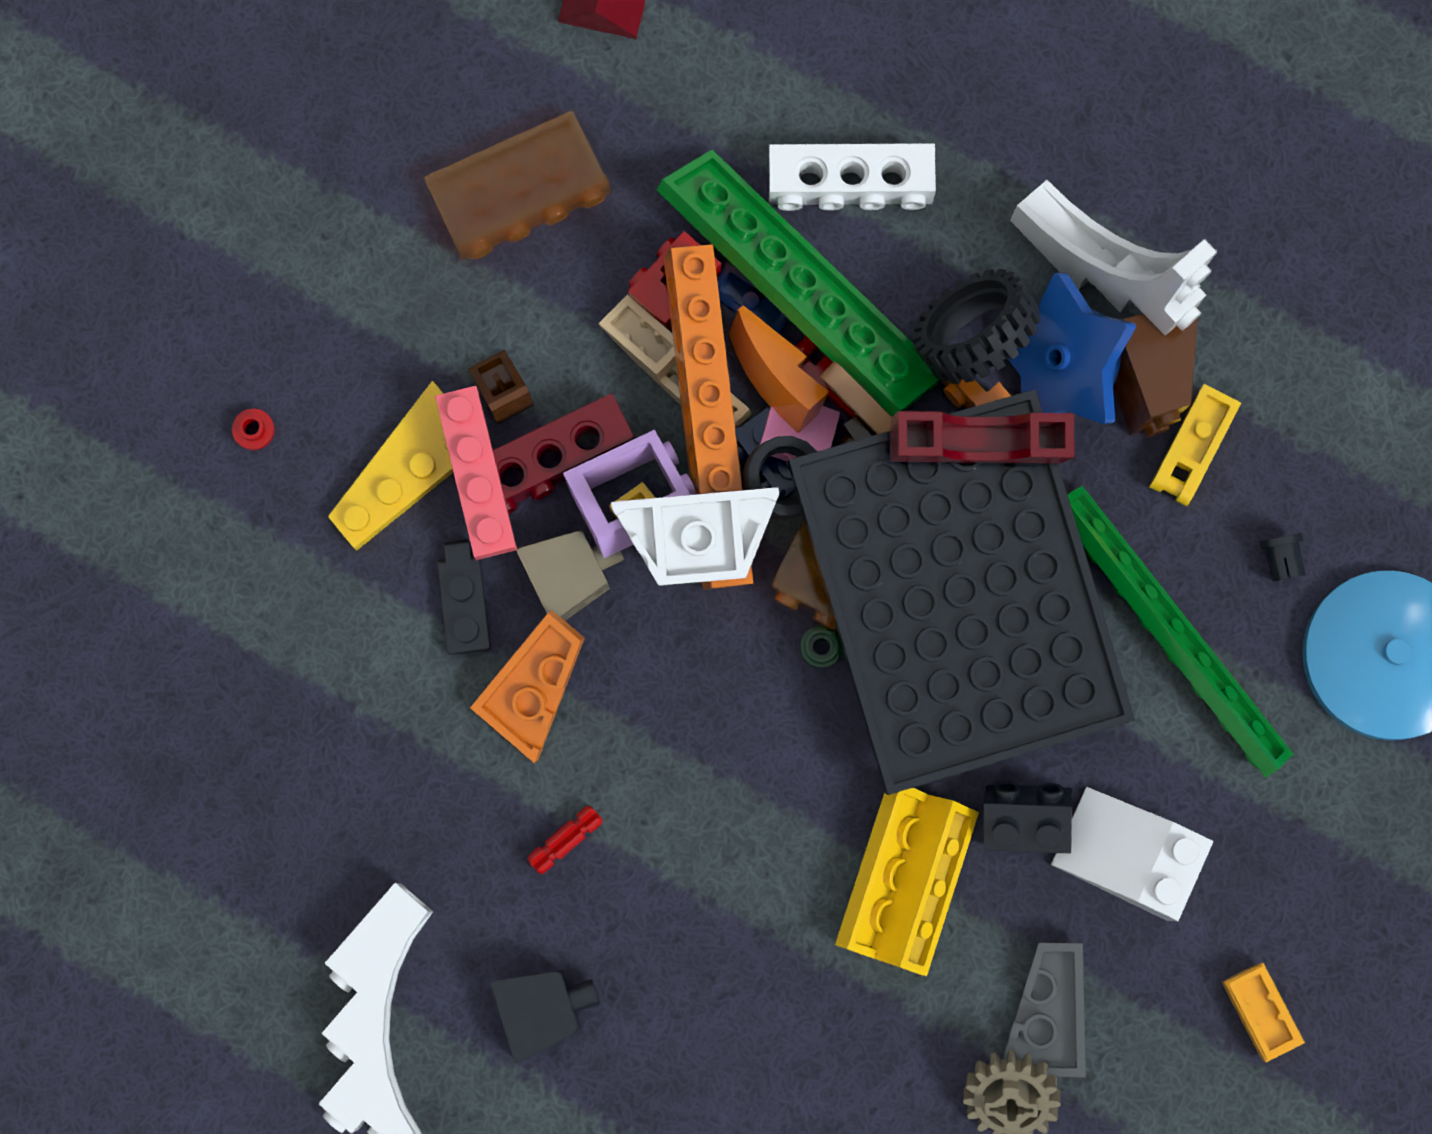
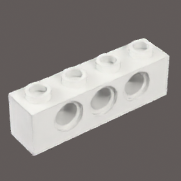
(870, 161)

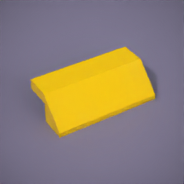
(907, 879)

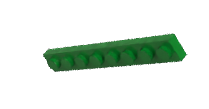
(1177, 636)

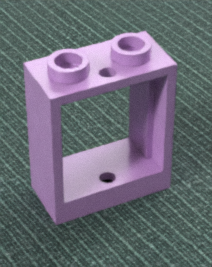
(581, 479)

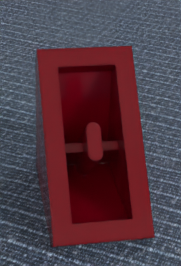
(606, 16)

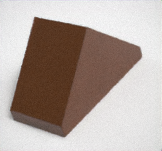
(501, 386)

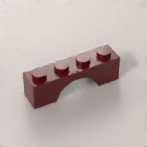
(981, 439)

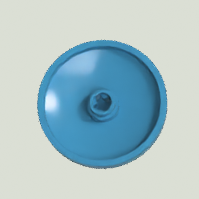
(1373, 655)

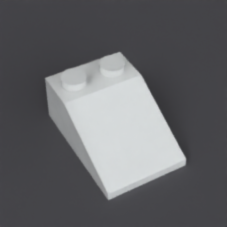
(1134, 854)

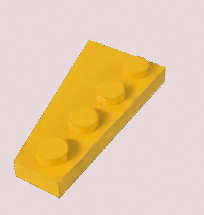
(398, 475)

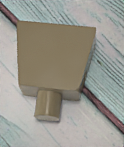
(567, 572)

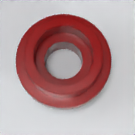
(261, 438)

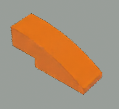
(776, 370)

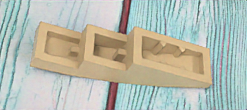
(652, 348)

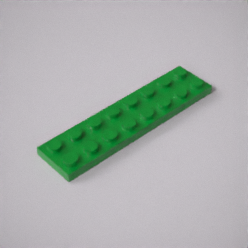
(799, 281)

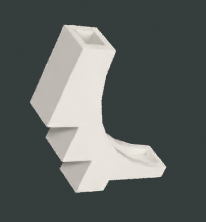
(1155, 282)
(361, 1031)

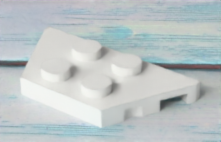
(698, 534)

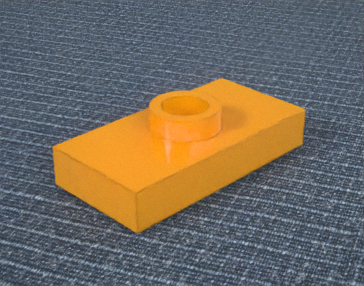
(1263, 1012)

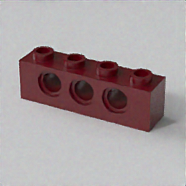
(524, 453)

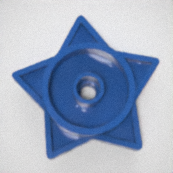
(1073, 354)

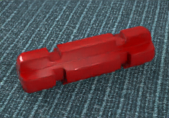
(565, 839)

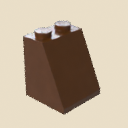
(1155, 376)

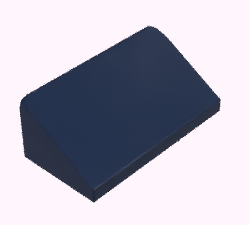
(737, 291)

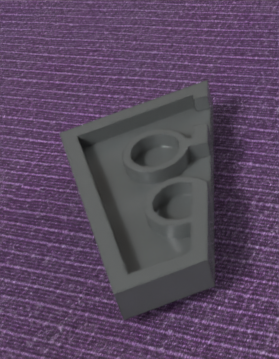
(1052, 1011)

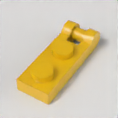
(1195, 443)

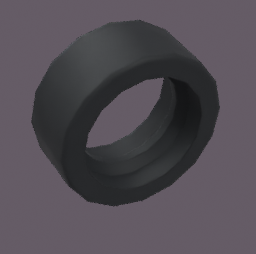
(754, 462)

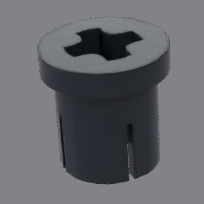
(1283, 547)

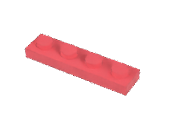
(476, 473)

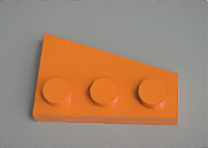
(531, 685)

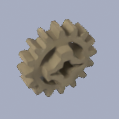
(1011, 1095)

